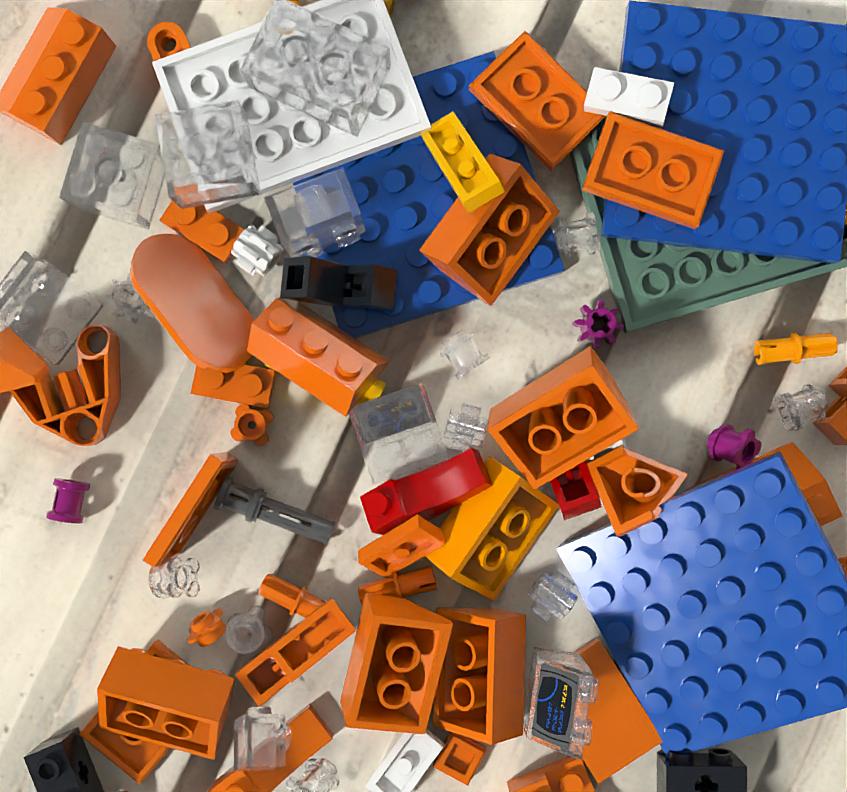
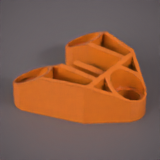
(101, 382)

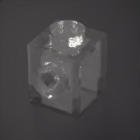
(260, 740)

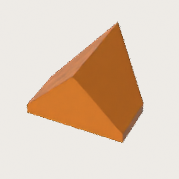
(18, 363)
(633, 487)

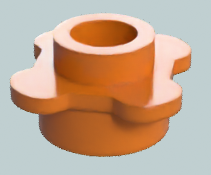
(241, 425)
(206, 628)

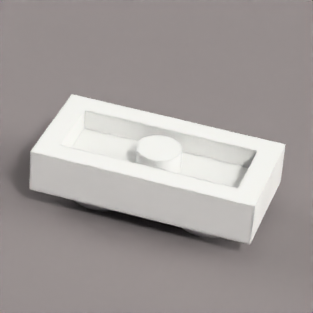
(629, 96)
(406, 763)

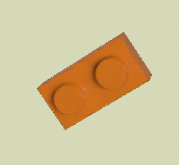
(208, 231)
(245, 385)
(401, 546)

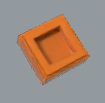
(460, 757)

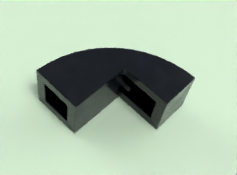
(338, 285)

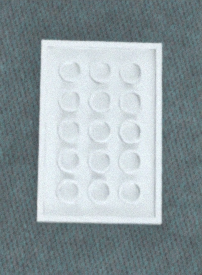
(285, 140)

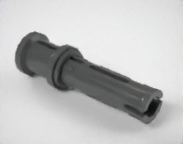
(252, 510)

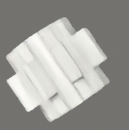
(257, 250)

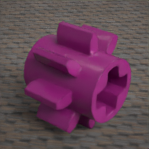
(607, 328)

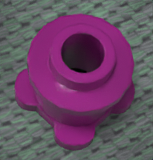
(733, 446)

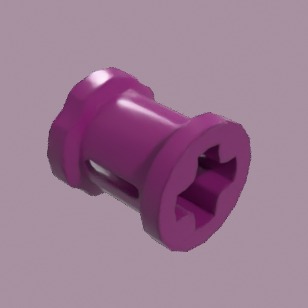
(68, 501)

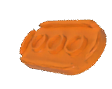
(192, 302)

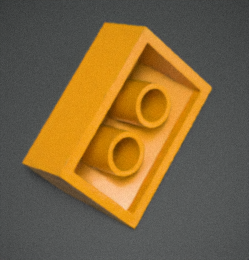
(492, 531)

